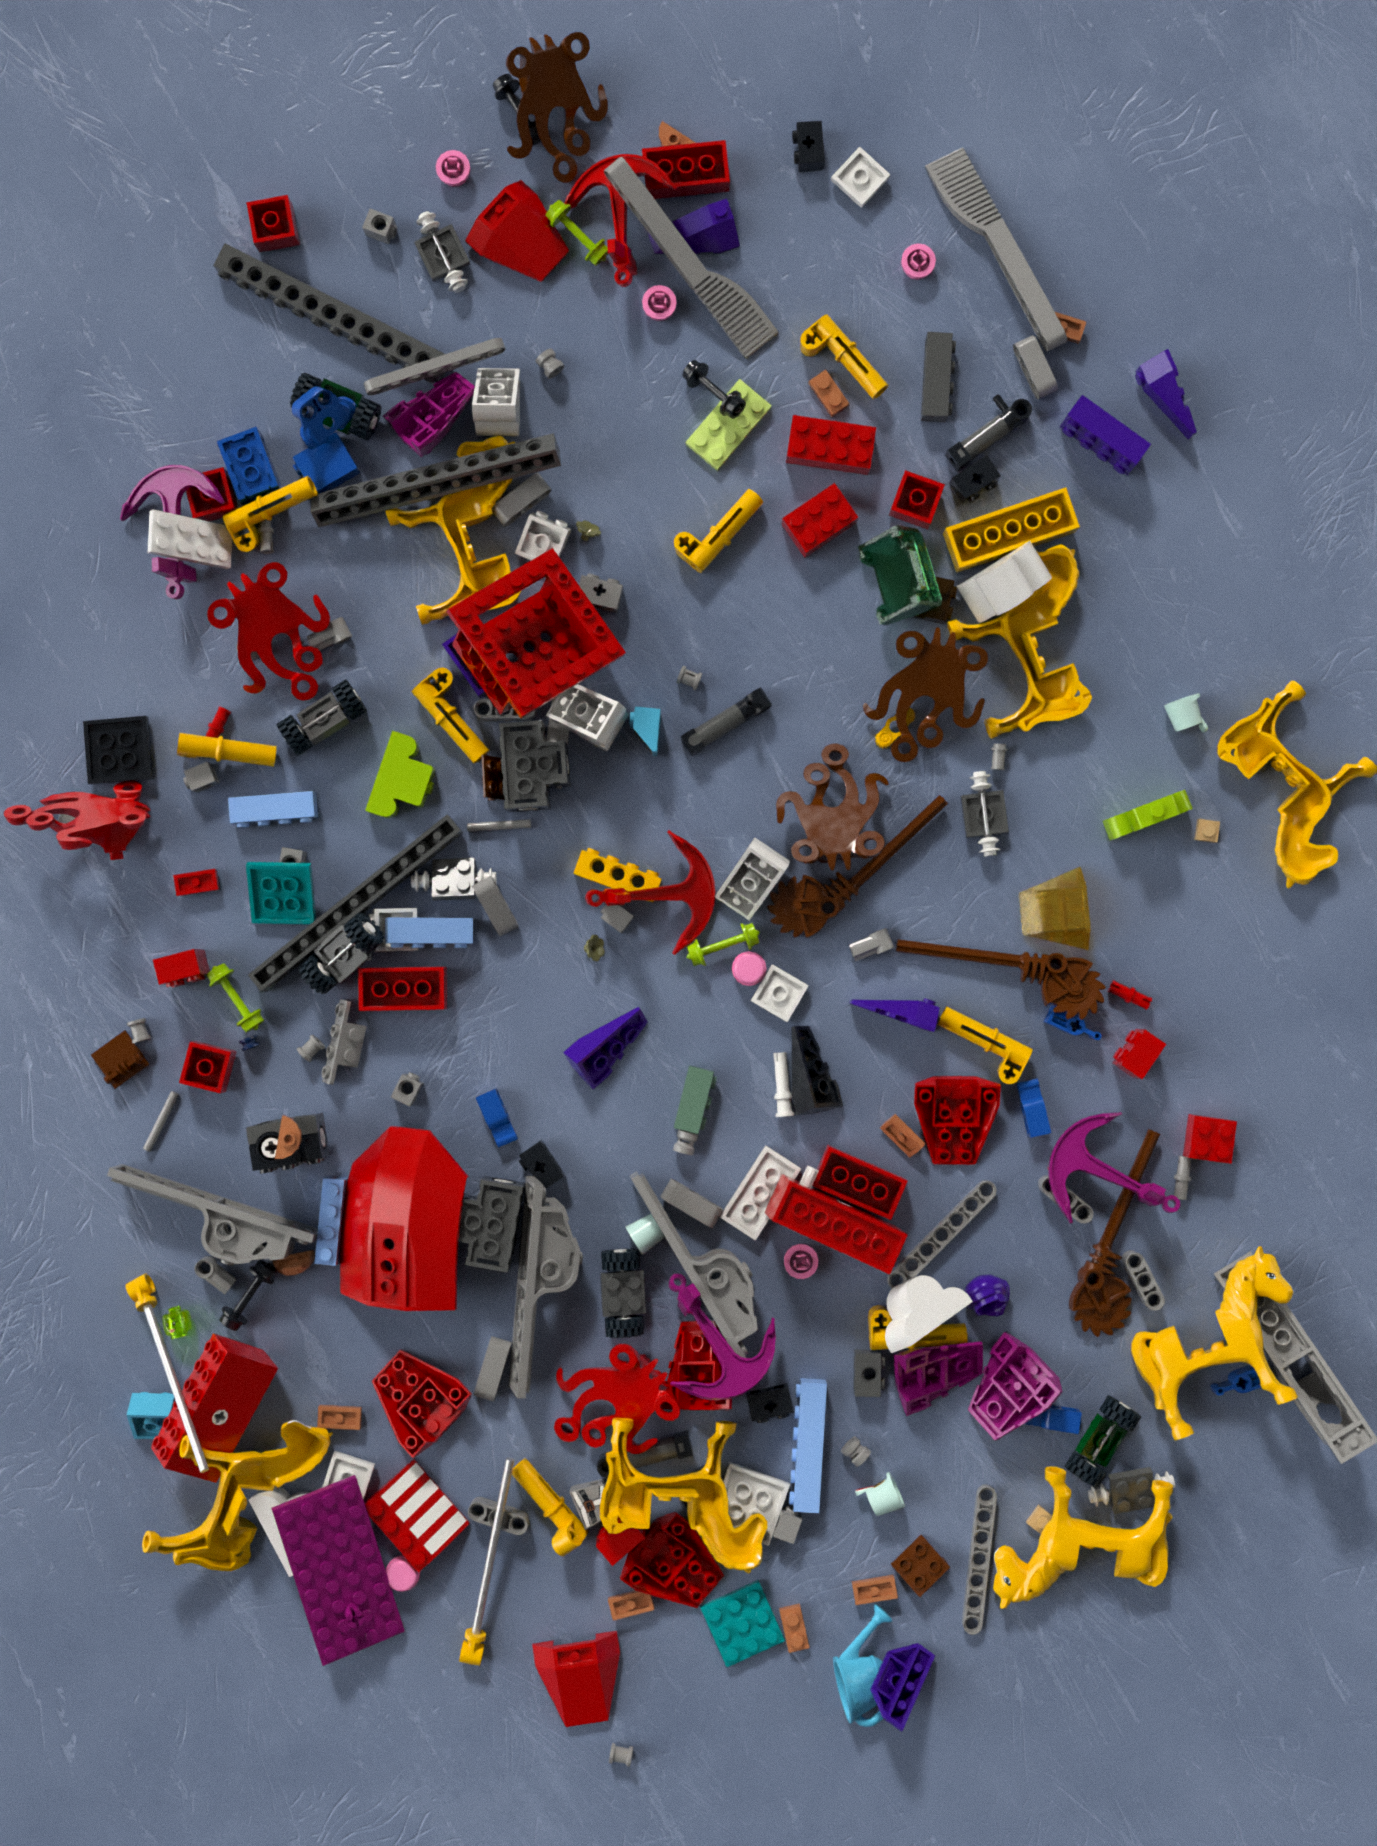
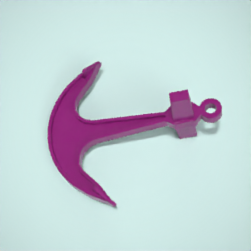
(170, 484)
(1071, 1156)
(738, 1373)

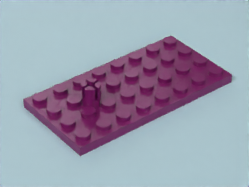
(338, 1569)

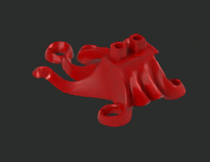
(261, 615)
(97, 818)
(632, 1389)

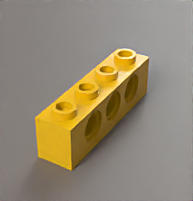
(588, 858)

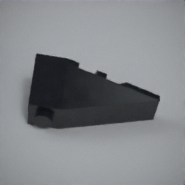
(811, 1083)

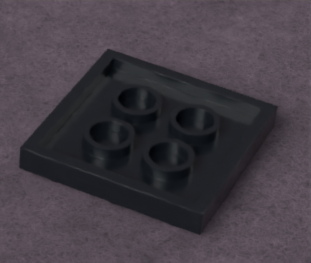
(117, 750)

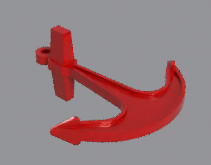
(595, 176)
(695, 891)

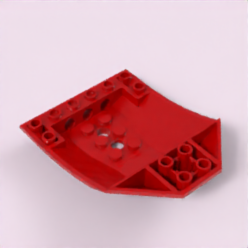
(414, 1195)

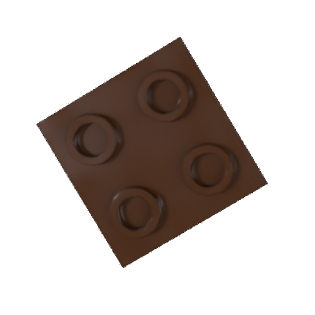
(492, 778)
(119, 1059)
(920, 1565)

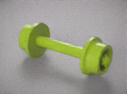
(558, 213)
(749, 935)
(219, 975)

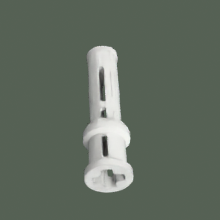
(783, 1094)

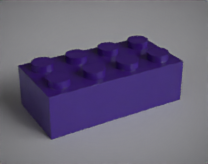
(1104, 435)

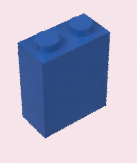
(326, 464)

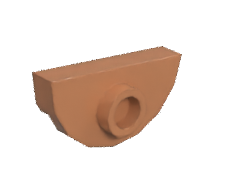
(670, 136)
(289, 1138)
(294, 1263)

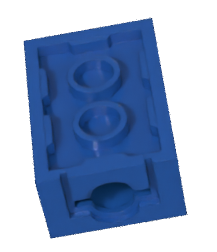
(249, 465)

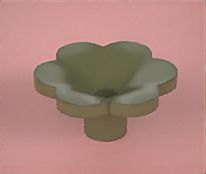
(587, 529)
(594, 947)

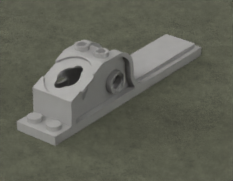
(248, 1224)
(546, 1264)
(718, 1294)
(1287, 1342)

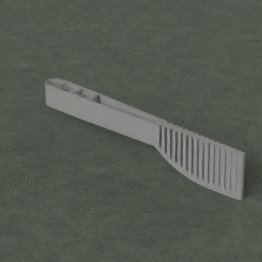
(971, 205)
(726, 301)

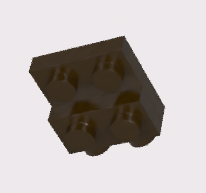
(944, 611)

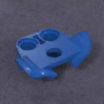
(312, 429)

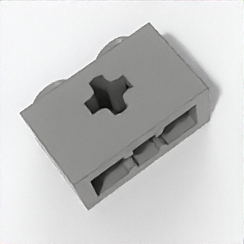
(606, 601)

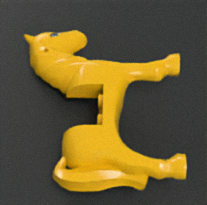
(453, 515)
(1048, 694)
(1256, 744)
(1165, 1360)
(630, 1495)
(224, 1533)
(1140, 1551)

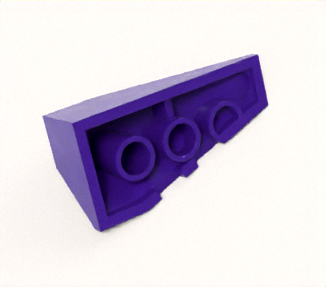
(707, 229)
(1160, 384)
(913, 1012)
(598, 1051)

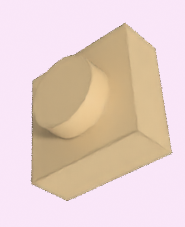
(1207, 830)
(1039, 1518)

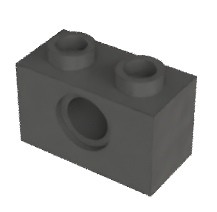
(868, 1386)

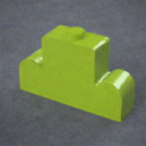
(400, 778)
(1147, 814)

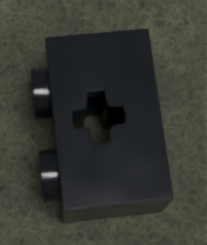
(809, 134)
(982, 470)
(540, 1153)
(758, 1403)

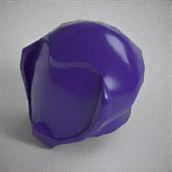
(988, 1295)

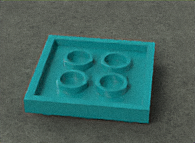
(281, 892)
(742, 1623)

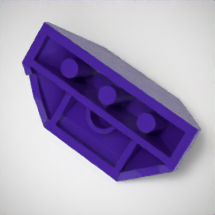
(900, 1682)

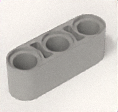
(1035, 367)
(521, 499)
(494, 715)
(495, 906)
(1075, 1202)
(691, 1203)
(1151, 1286)
(492, 1368)
(487, 1516)

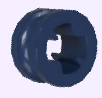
(249, 1043)

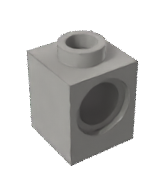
(375, 219)
(201, 777)
(287, 854)
(616, 917)
(399, 1094)
(787, 1525)

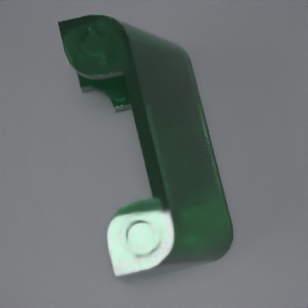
(901, 573)

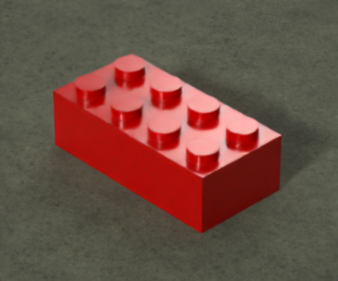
(691, 167)
(831, 445)
(402, 988)
(859, 1182)

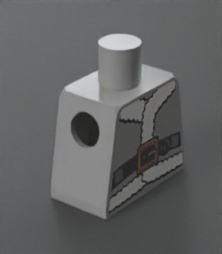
(587, 1501)

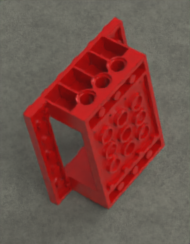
(578, 643)

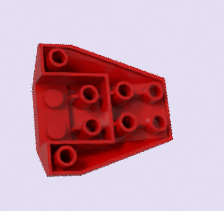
(518, 233)
(956, 1116)
(419, 1400)
(672, 1563)
(580, 1676)

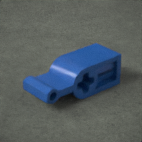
(1065, 1025)
(1033, 1108)
(497, 1117)
(1249, 1382)
(1058, 1419)

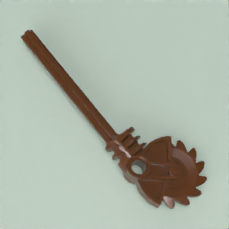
(801, 903)
(1070, 987)
(1103, 1300)

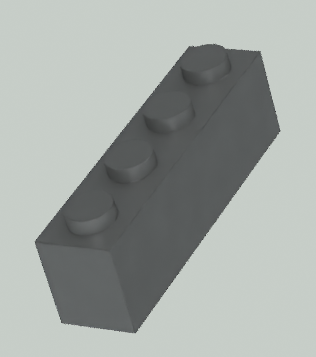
(936, 376)

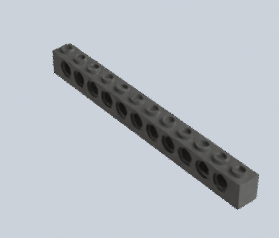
(231, 258)
(436, 480)
(355, 902)

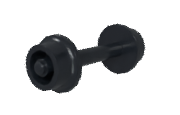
(505, 88)
(696, 373)
(232, 1317)

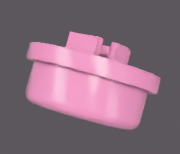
(453, 168)
(918, 261)
(659, 302)
(749, 968)
(801, 1261)
(402, 1574)

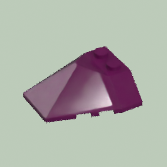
(431, 414)
(933, 1371)
(1013, 1388)

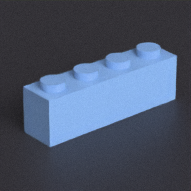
(273, 808)
(428, 931)
(330, 1220)

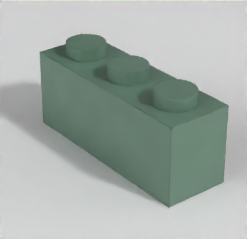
(695, 1099)

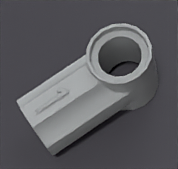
(335, 633)
(875, 943)
(217, 1276)

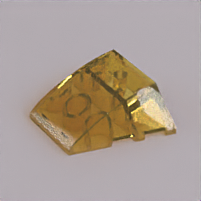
(1058, 910)

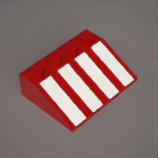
(416, 1515)

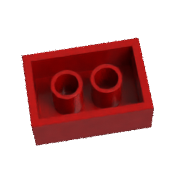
(819, 520)

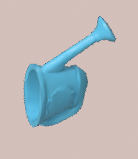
(856, 1674)

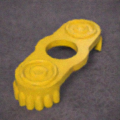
(886, 736)

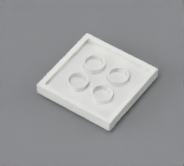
(754, 1493)

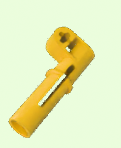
(844, 352)
(244, 518)
(719, 535)
(430, 698)
(218, 748)
(1012, 1050)
(942, 1335)
(570, 1528)

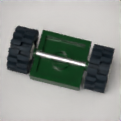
(366, 413)
(1102, 1441)

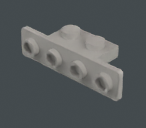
(345, 1043)

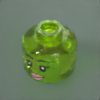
(177, 1322)

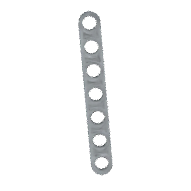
(434, 366)
(951, 1230)
(983, 1569)

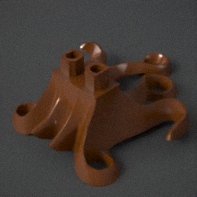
(550, 81)
(934, 673)
(834, 830)

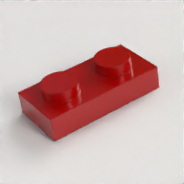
(196, 882)

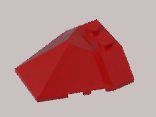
(697, 1363)

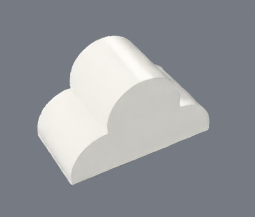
(497, 402)
(1005, 583)
(589, 715)
(752, 878)
(919, 1308)
(262, 1502)

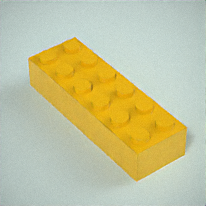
(1009, 528)

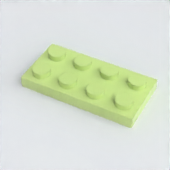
(721, 435)

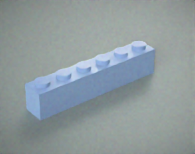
(809, 1445)

